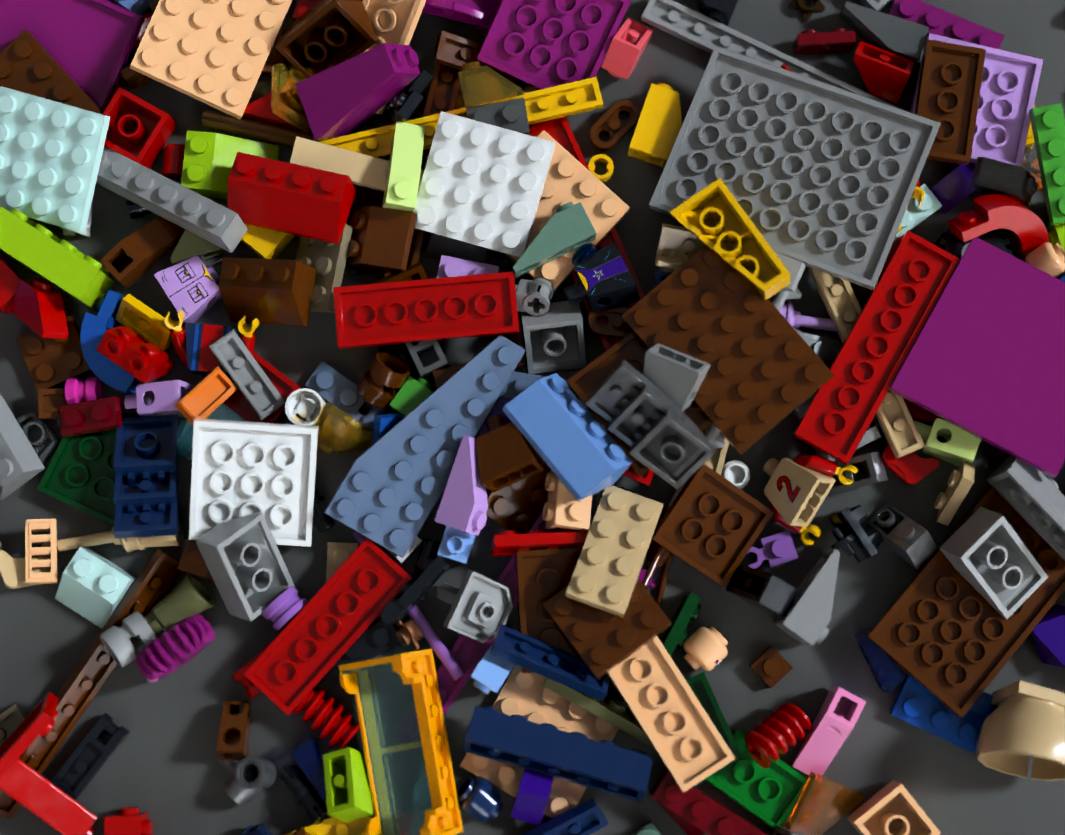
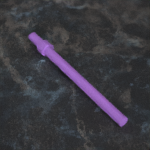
(428, 632)

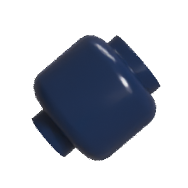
(480, 799)

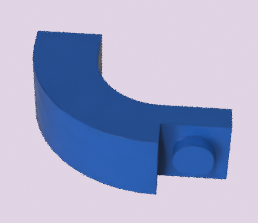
(92, 332)

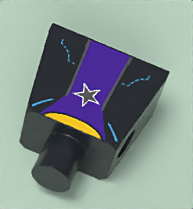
(603, 281)

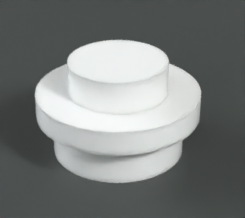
(736, 473)

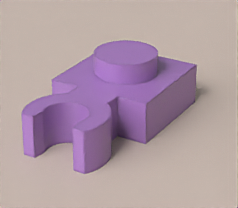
(775, 550)

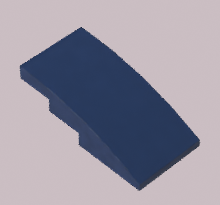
(146, 477)

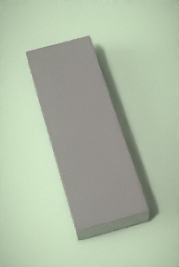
(247, 374)

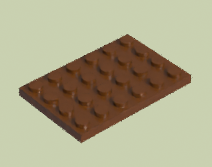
(754, 353)

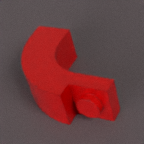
(1001, 212)

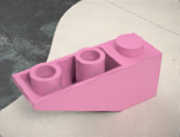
(829, 731)

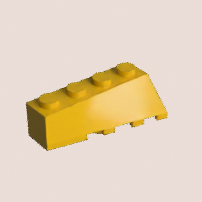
(727, 230)

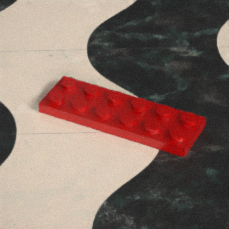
(426, 310)
(327, 626)

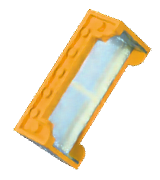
(404, 744)

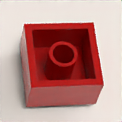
(137, 128)

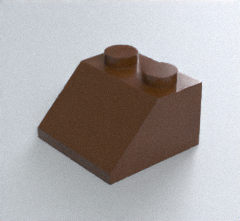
(380, 240)

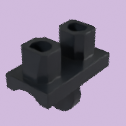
(852, 536)

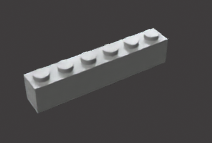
(170, 200)

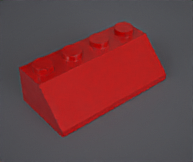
(290, 197)

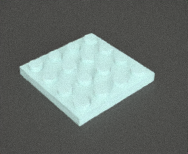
(49, 158)

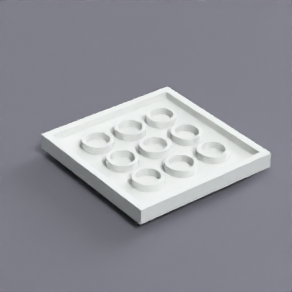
(482, 184)
(252, 470)

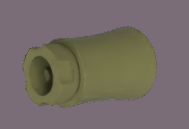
(184, 601)

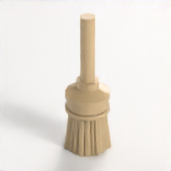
(129, 544)

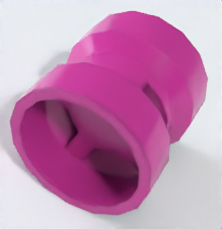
(82, 391)

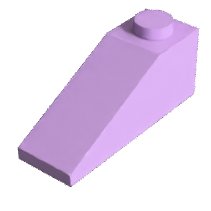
(465, 496)

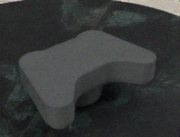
(39, 435)

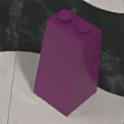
(354, 90)

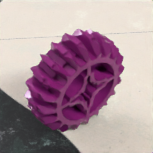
(175, 648)

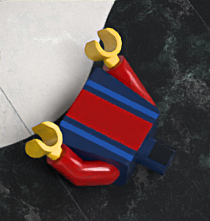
(194, 341)

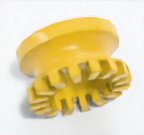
(609, 168)

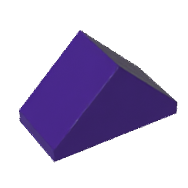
(955, 187)
(532, 797)

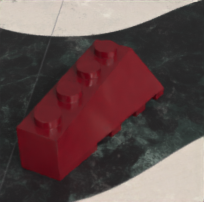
(697, 811)

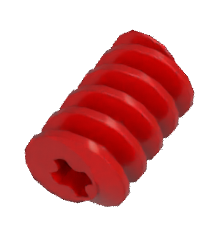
(327, 718)
(777, 733)

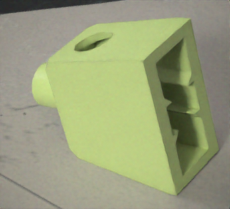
(959, 446)

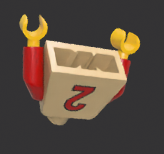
(799, 489)

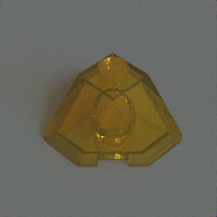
(484, 85)
(341, 432)

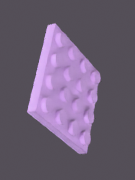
(1004, 102)

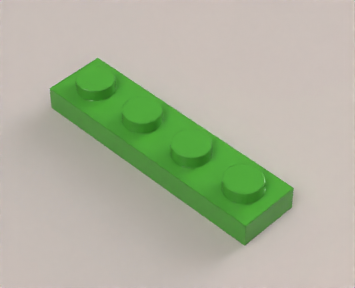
(1049, 139)

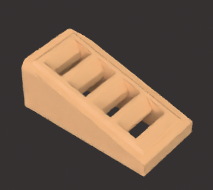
(38, 526)

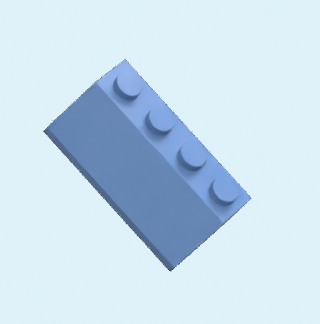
(567, 436)

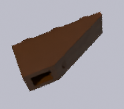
(141, 250)

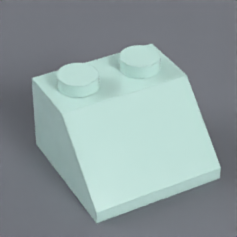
(93, 586)

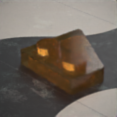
(821, 805)

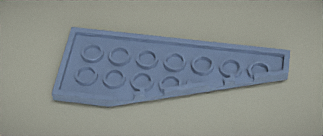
(408, 467)

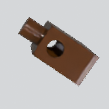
(505, 455)

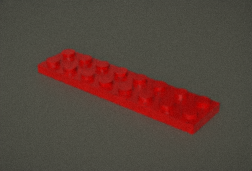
(876, 347)

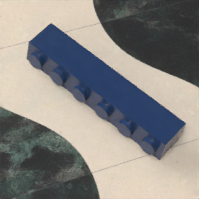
(558, 753)

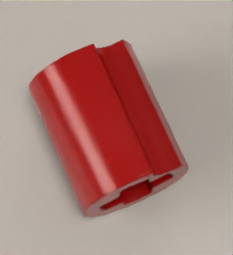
(173, 161)

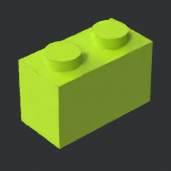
(347, 785)

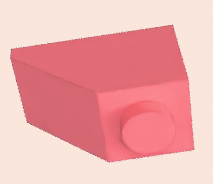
(626, 48)

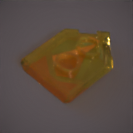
(285, 97)

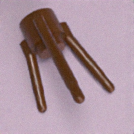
(656, 557)

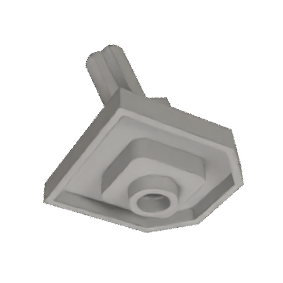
(476, 606)

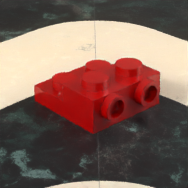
(134, 355)

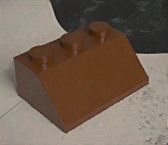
(327, 36)
(267, 290)

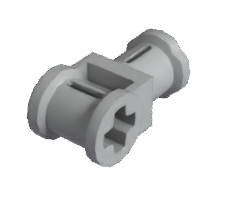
(528, 297)

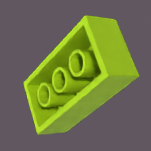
(53, 258)

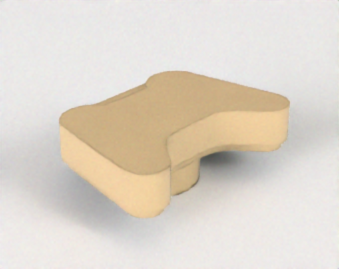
(13, 569)

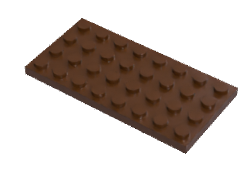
(950, 633)

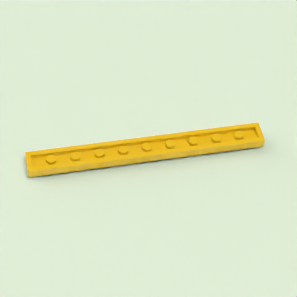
(540, 107)

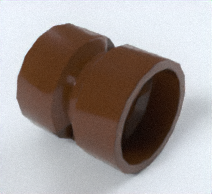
(383, 379)

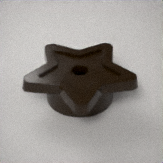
(807, 10)

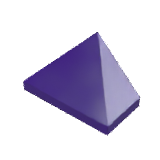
(1050, 637)

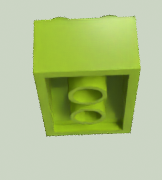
(211, 158)

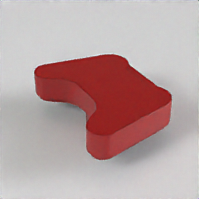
(909, 467)

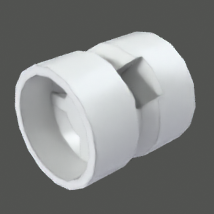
(304, 407)

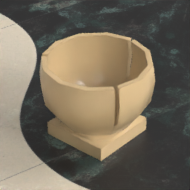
(1023, 725)

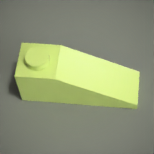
(404, 167)

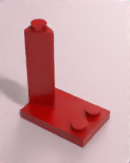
(33, 789)

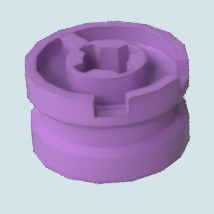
(284, 608)

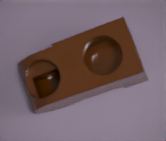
(234, 730)

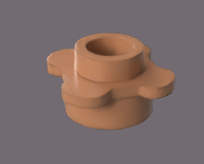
(409, 633)

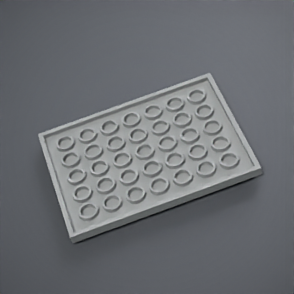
(804, 161)

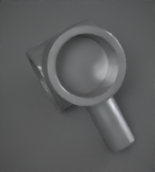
(242, 785)

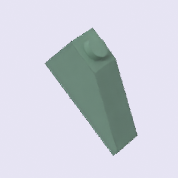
(562, 234)

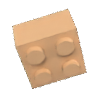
(892, 813)

